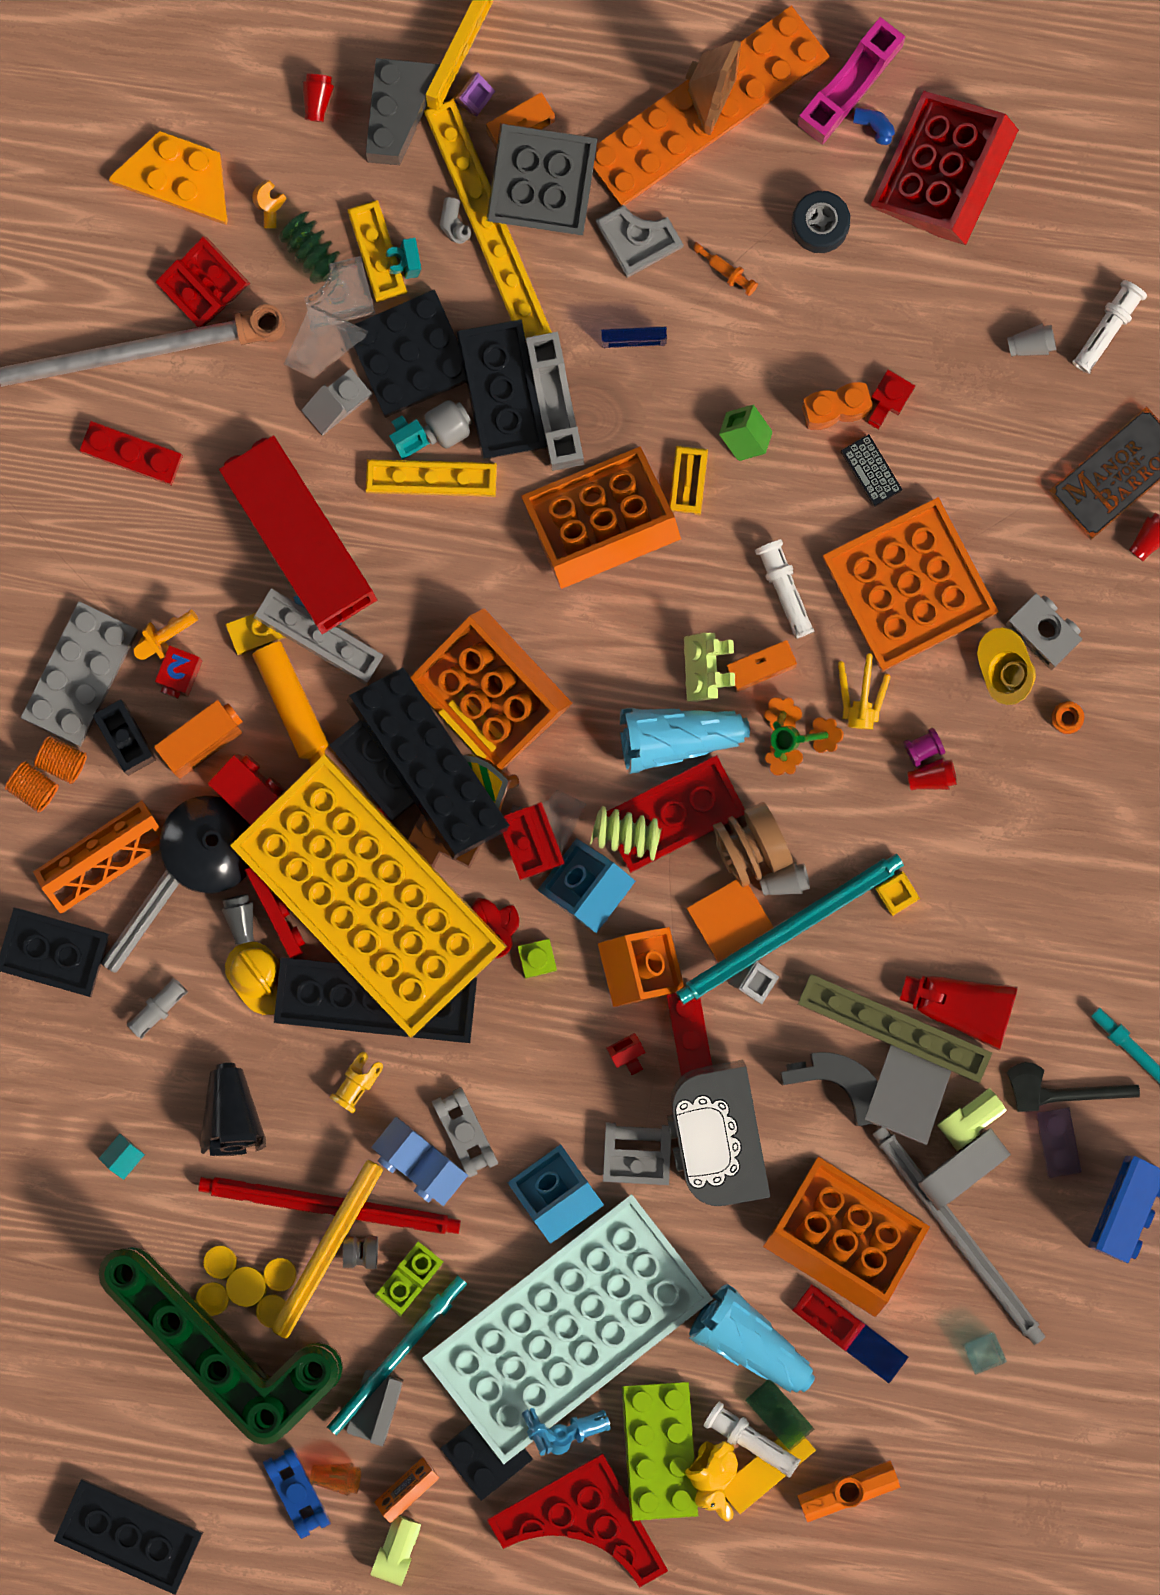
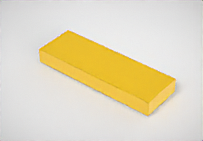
(373, 244)
(759, 1477)

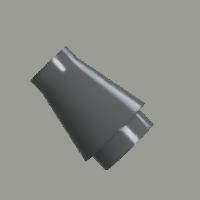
(239, 916)

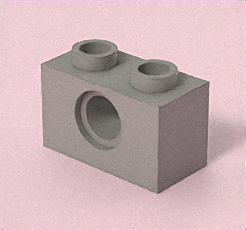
(1048, 650)

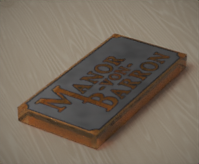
(1112, 475)

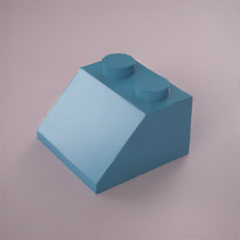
(587, 885)
(555, 1193)

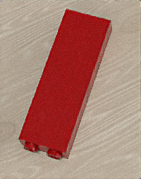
(297, 534)

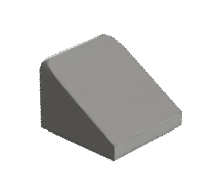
(754, 981)

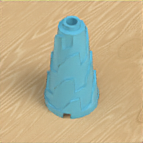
(671, 735)
(747, 1339)

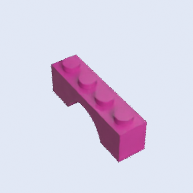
(852, 81)

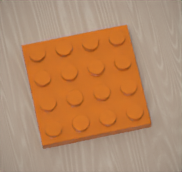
(910, 584)

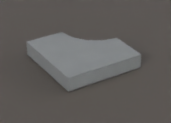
(638, 241)

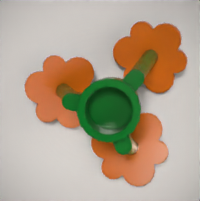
(786, 737)

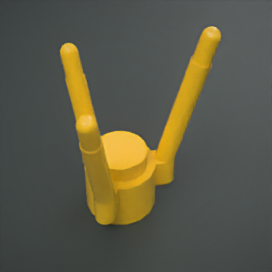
(861, 713)

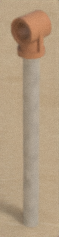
(244, 327)

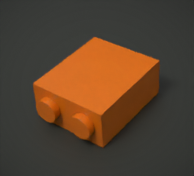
(199, 738)

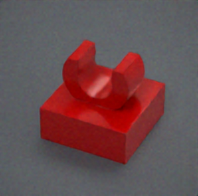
(626, 1053)

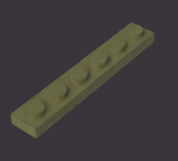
(895, 1028)

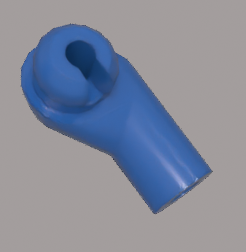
(879, 123)

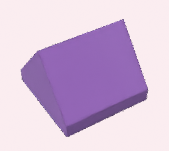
(475, 94)

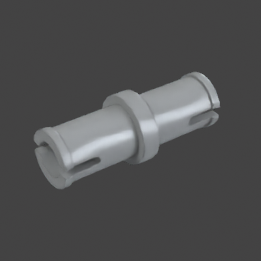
(157, 1008)

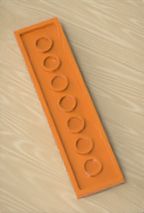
(670, 128)

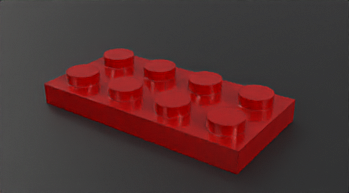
(684, 809)

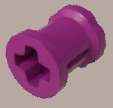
(924, 747)

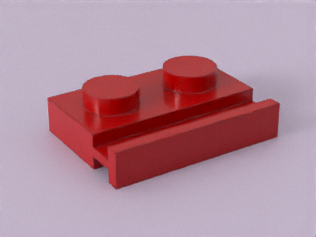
(532, 841)

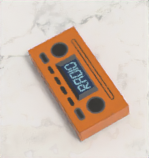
(406, 1490)

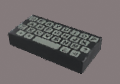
(871, 470)

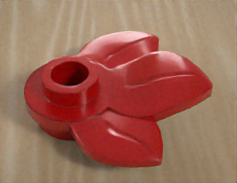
(502, 922)

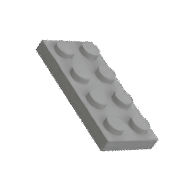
(79, 674)

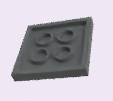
(541, 179)

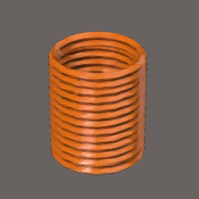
(60, 759)
(31, 786)

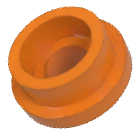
(1075, 710)

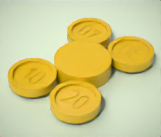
(245, 1285)

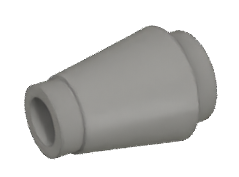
(1034, 341)
(788, 880)

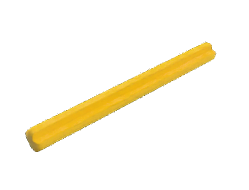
(327, 1249)

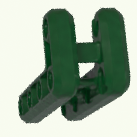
(202, 1342)

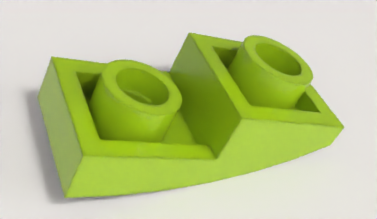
(409, 1279)

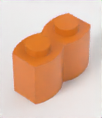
(828, 407)

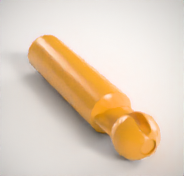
(291, 702)

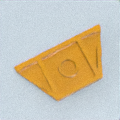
(177, 175)

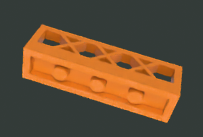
(71, 865)

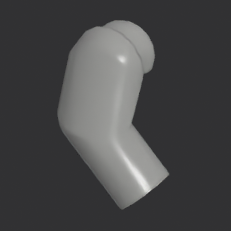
(451, 223)

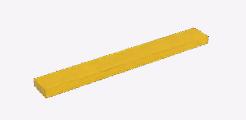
(492, 237)

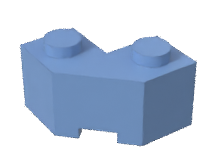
(419, 1161)

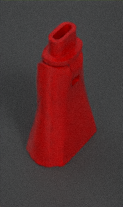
(967, 1006)

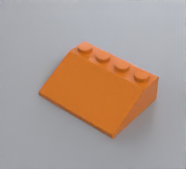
(601, 517)
(498, 680)
(847, 1237)

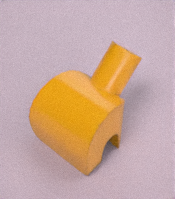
(265, 203)

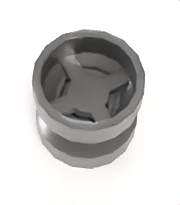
(352, 1252)

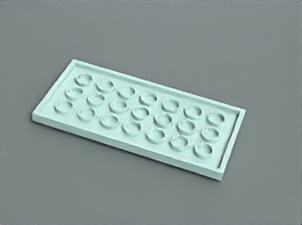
(567, 1327)

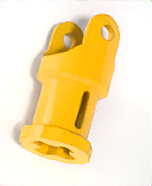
(356, 1082)

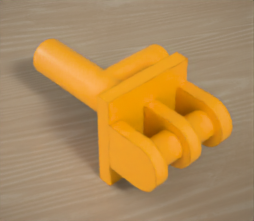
(155, 641)

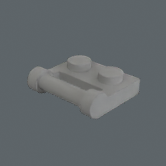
(637, 1165)

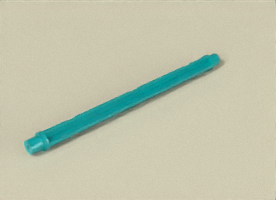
(789, 929)

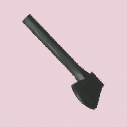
(1029, 1094)

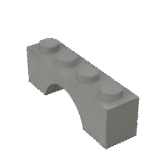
(554, 401)

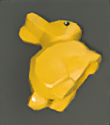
(711, 1475)

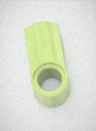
(965, 1123)
(394, 1557)

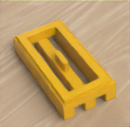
(685, 507)
(465, 738)

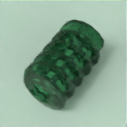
(308, 247)

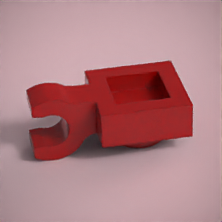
(890, 396)

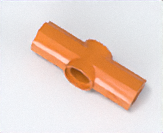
(827, 1498)

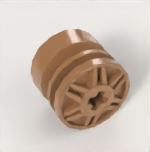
(752, 844)

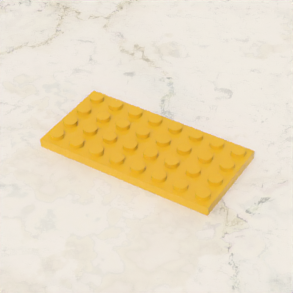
(368, 895)

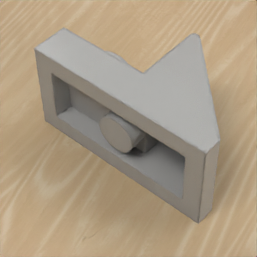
(336, 401)

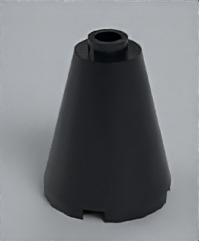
(230, 1114)

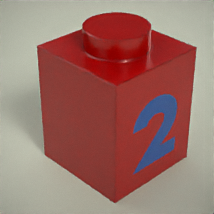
(178, 672)

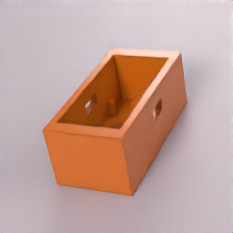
(532, 113)
(775, 660)

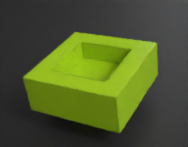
(537, 958)

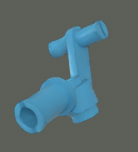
(559, 1437)

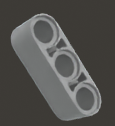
(964, 1169)

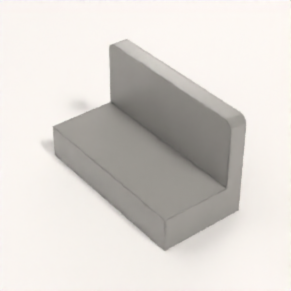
(376, 1414)

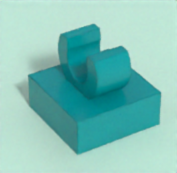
(408, 257)
(408, 437)

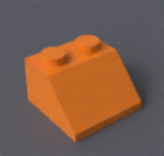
(641, 966)

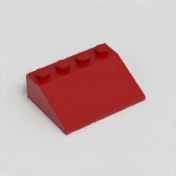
(945, 166)

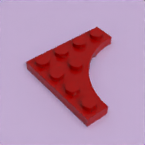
(585, 1507)

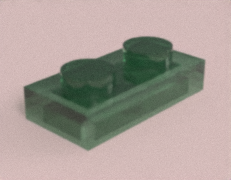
(780, 1414)

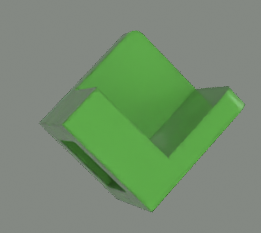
(745, 432)

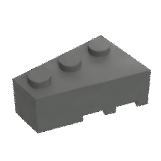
(396, 107)

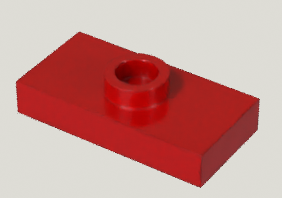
(828, 1317)

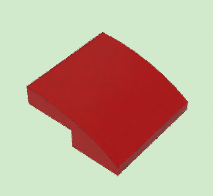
(202, 282)

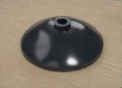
(187, 854)

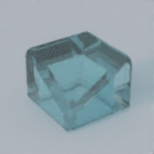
(984, 1352)

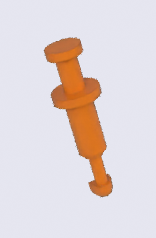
(733, 274)

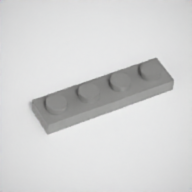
(333, 646)

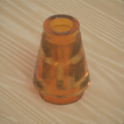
(340, 1478)

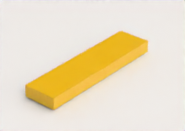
(457, 53)
(431, 478)

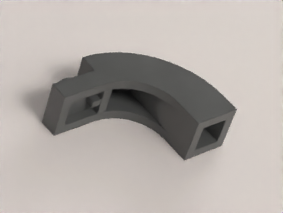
(841, 1070)

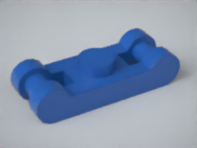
(297, 1492)

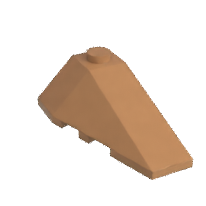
(712, 82)

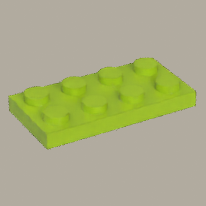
(659, 1451)

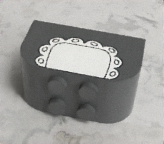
(718, 1135)

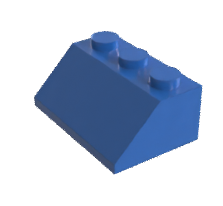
(1127, 1210)

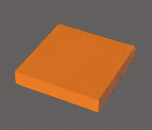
(729, 919)

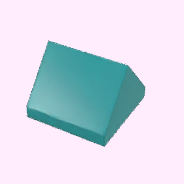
(121, 1156)

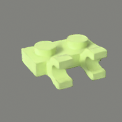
(701, 666)

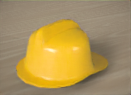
(1006, 666)
(254, 976)

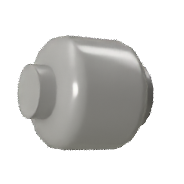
(447, 424)

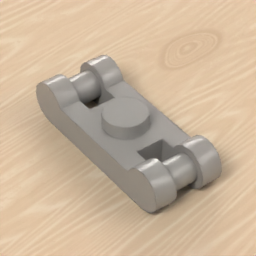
(465, 1132)

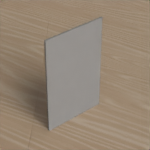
(908, 1095)

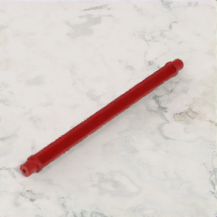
(328, 1205)

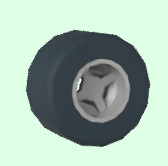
(823, 211)

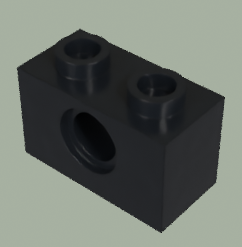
(124, 737)

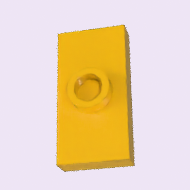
(251, 634)

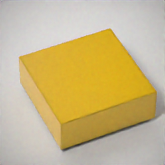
(897, 893)

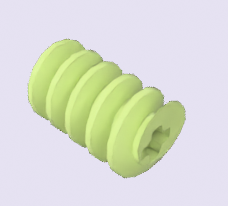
(626, 833)

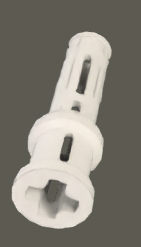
(1116, 314)
(781, 576)
(738, 1431)

